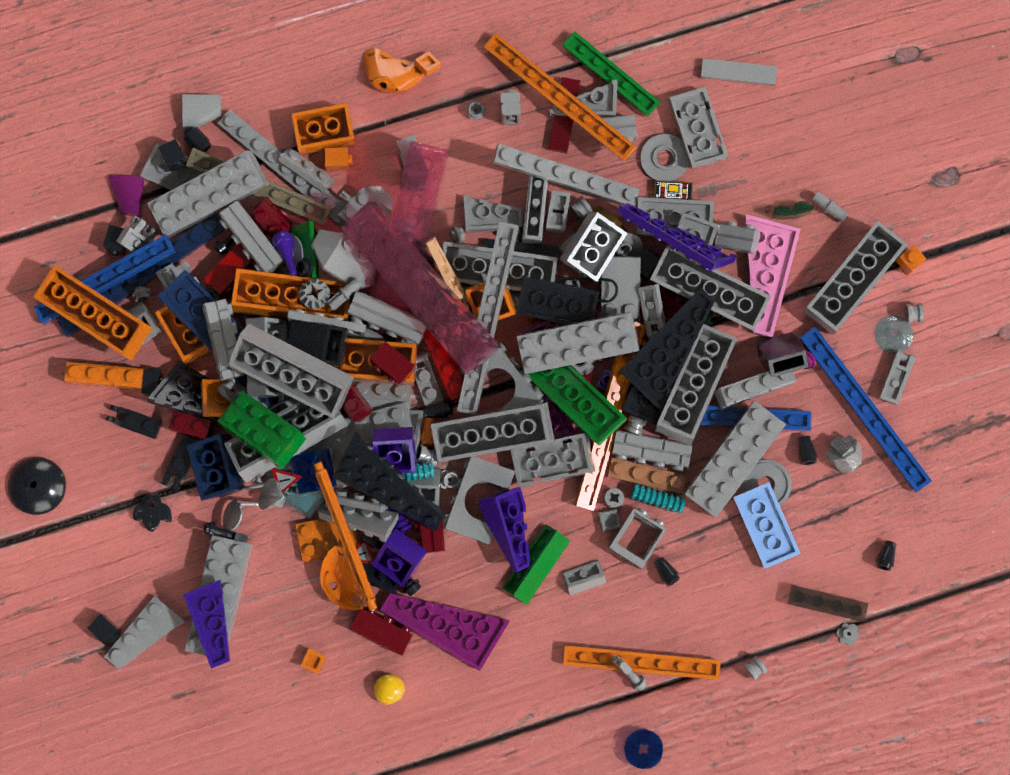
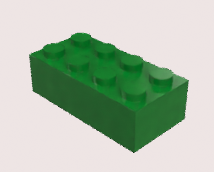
(262, 430)

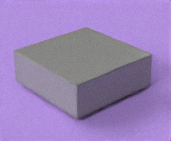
(609, 520)

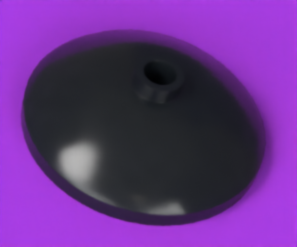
(49, 488)

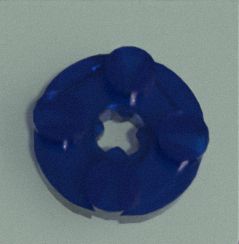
(643, 760)

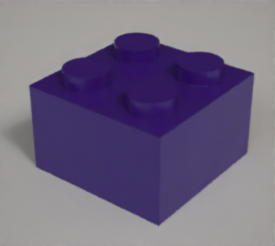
(397, 447)
(399, 558)

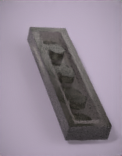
(827, 603)

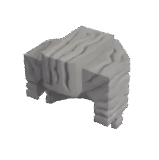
(845, 454)

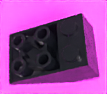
(320, 341)

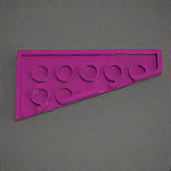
(458, 631)

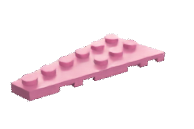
(771, 267)

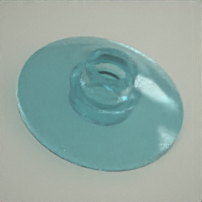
(885, 338)

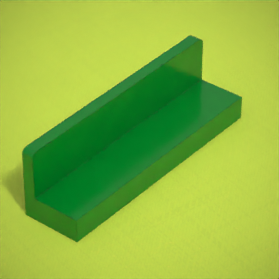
(542, 557)

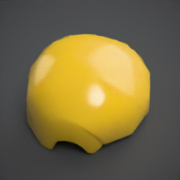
(389, 689)

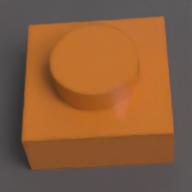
(427, 63)
(313, 661)

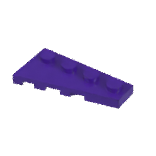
(209, 618)

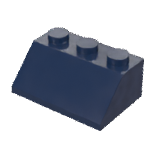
(214, 468)

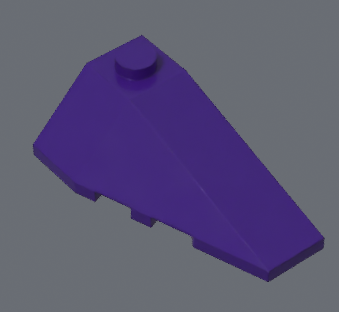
(506, 521)

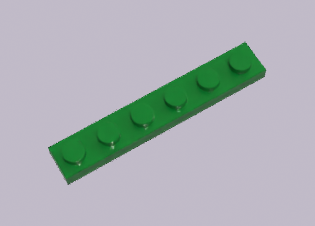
(608, 71)

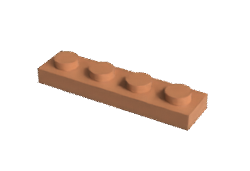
(647, 476)

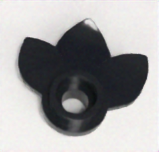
(152, 514)

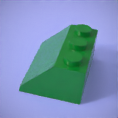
(306, 234)

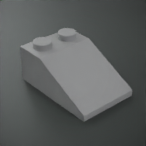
(626, 273)

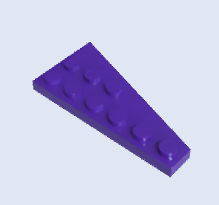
(678, 239)

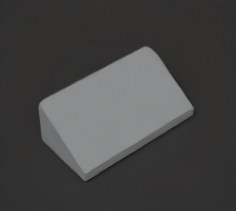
(584, 577)

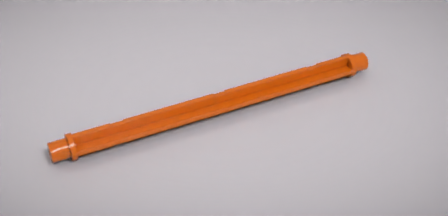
(344, 534)

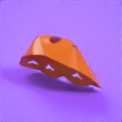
(390, 72)
(344, 580)

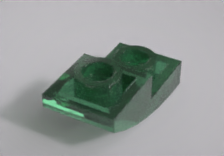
(798, 210)

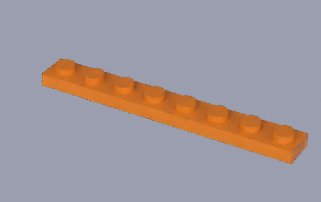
(642, 662)

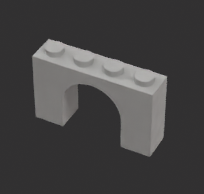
(525, 392)
(477, 472)

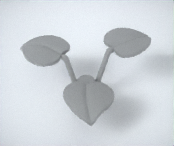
(270, 496)

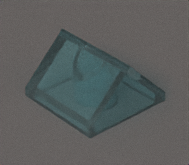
(306, 503)

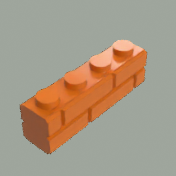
(104, 375)

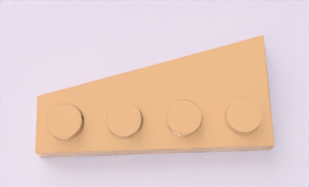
(445, 269)

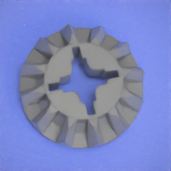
(310, 301)

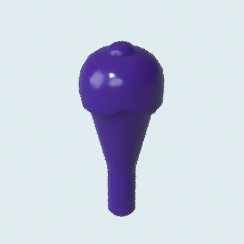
(283, 243)

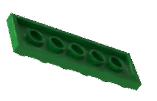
(579, 401)

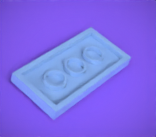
(766, 525)

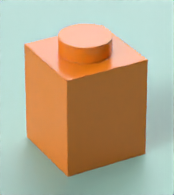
(338, 159)
(910, 259)

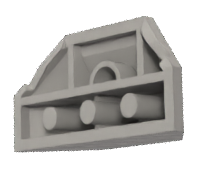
(343, 259)

